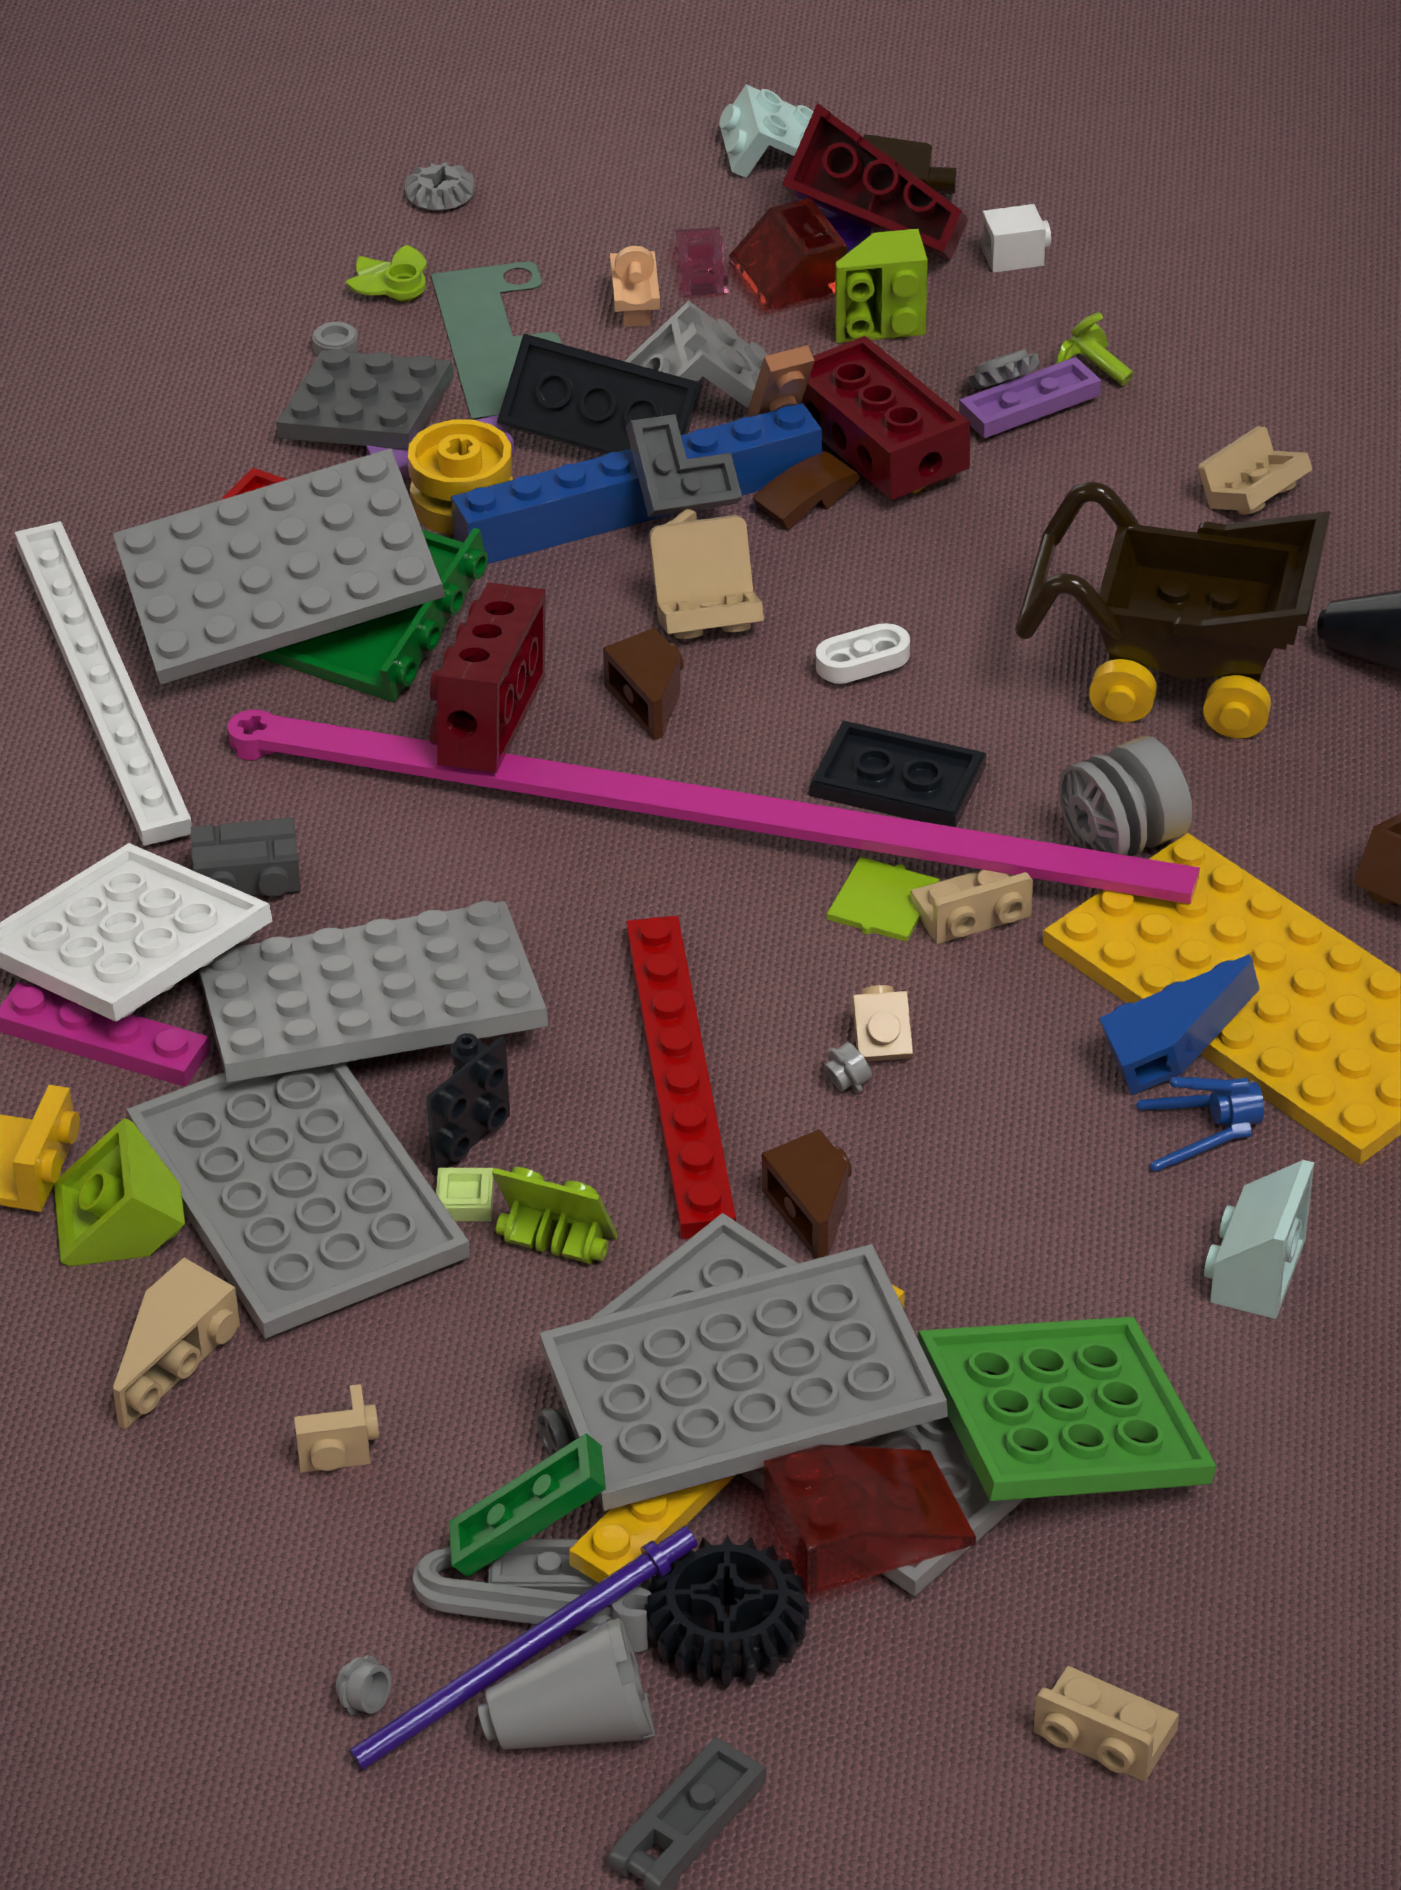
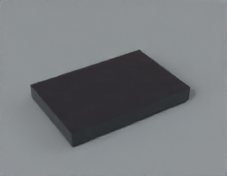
(898, 774)

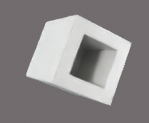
(1014, 238)

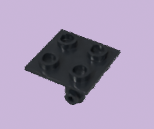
(469, 1101)

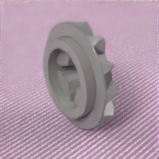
(453, 188)
(1003, 368)

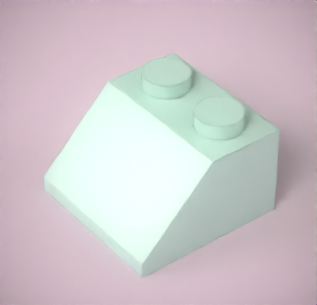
(1261, 1241)

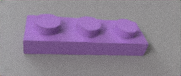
(1030, 397)

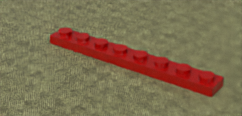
(679, 1073)

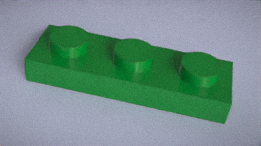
(527, 1505)

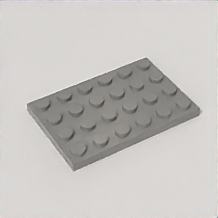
(277, 565)
(370, 990)
(299, 1191)
(742, 1374)

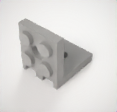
(699, 347)

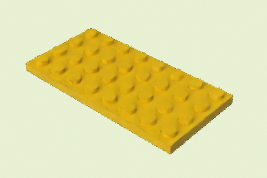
(1326, 1010)

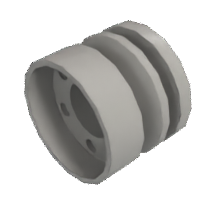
(1126, 798)

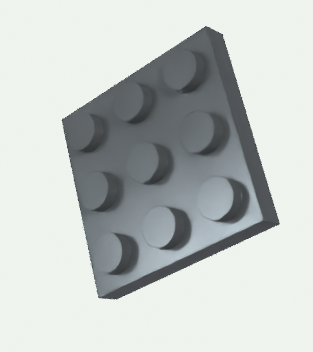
(365, 399)

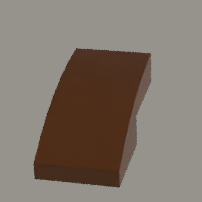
(802, 486)

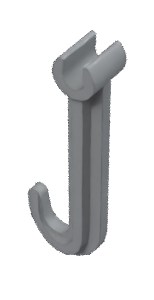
(518, 1603)

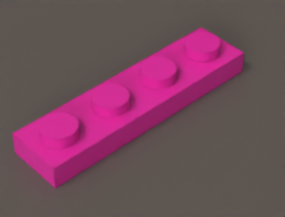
(129, 1043)

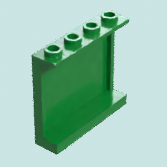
(386, 651)

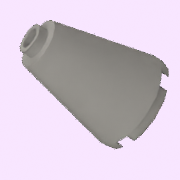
(572, 1696)

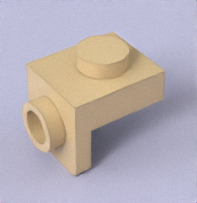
(882, 1024)
(337, 1437)

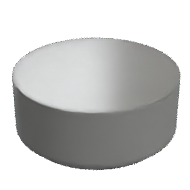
(335, 336)

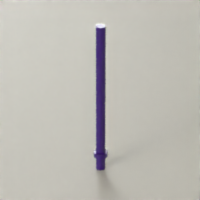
(652, 1561)

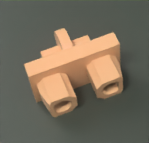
(635, 284)

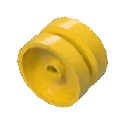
(451, 461)

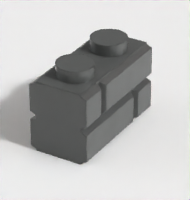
(249, 855)

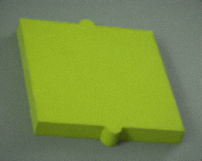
(879, 899)

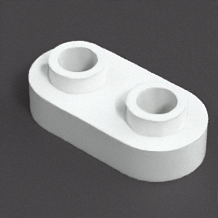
(862, 653)

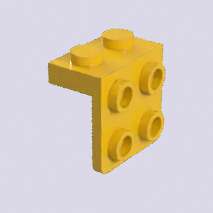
(36, 1150)

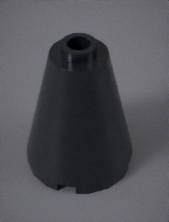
(1365, 628)

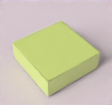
(466, 1192)

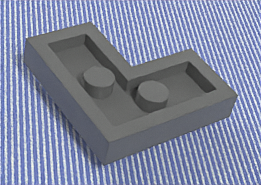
(669, 478)

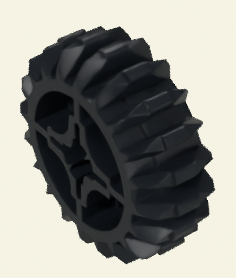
(763, 1621)

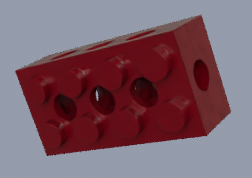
(885, 419)
(489, 677)

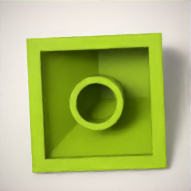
(117, 1201)

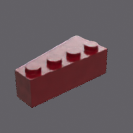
(868, 186)

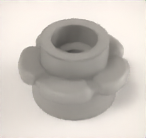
(847, 1068)
(363, 1685)

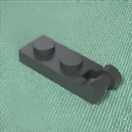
(688, 1816)

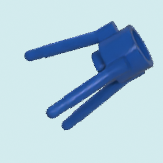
(1232, 1103)

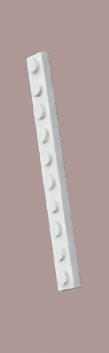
(103, 685)

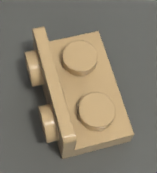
(973, 903)
(1104, 1723)

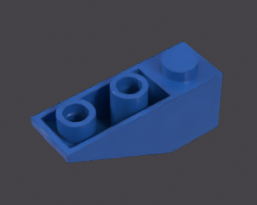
(1173, 1027)

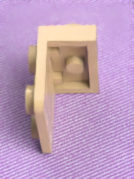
(703, 576)

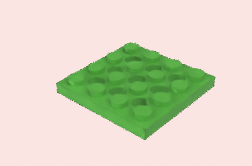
(1125, 1370)

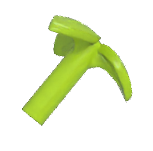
(1091, 342)

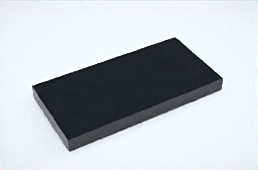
(589, 396)

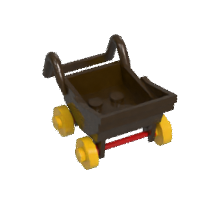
(1186, 605)

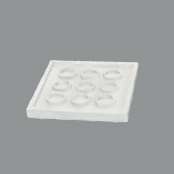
(126, 931)

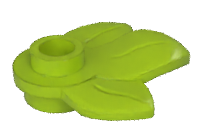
(398, 279)

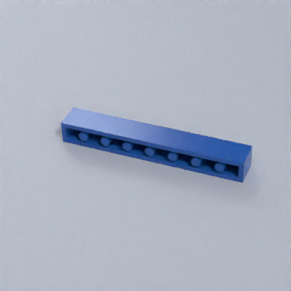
(606, 490)

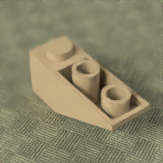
(174, 1331)

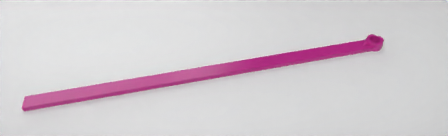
(261, 733)

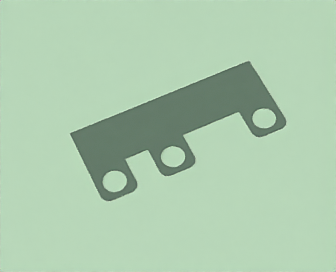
(481, 330)

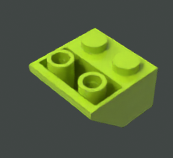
(882, 288)

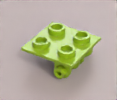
(542, 1205)

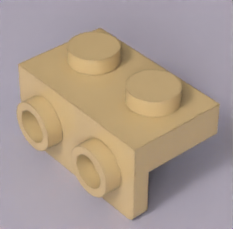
(1250, 473)

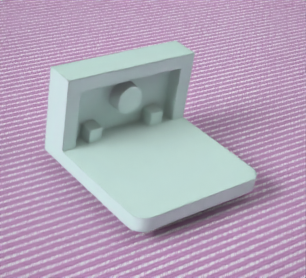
(760, 121)

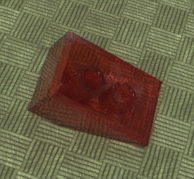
(860, 1511)

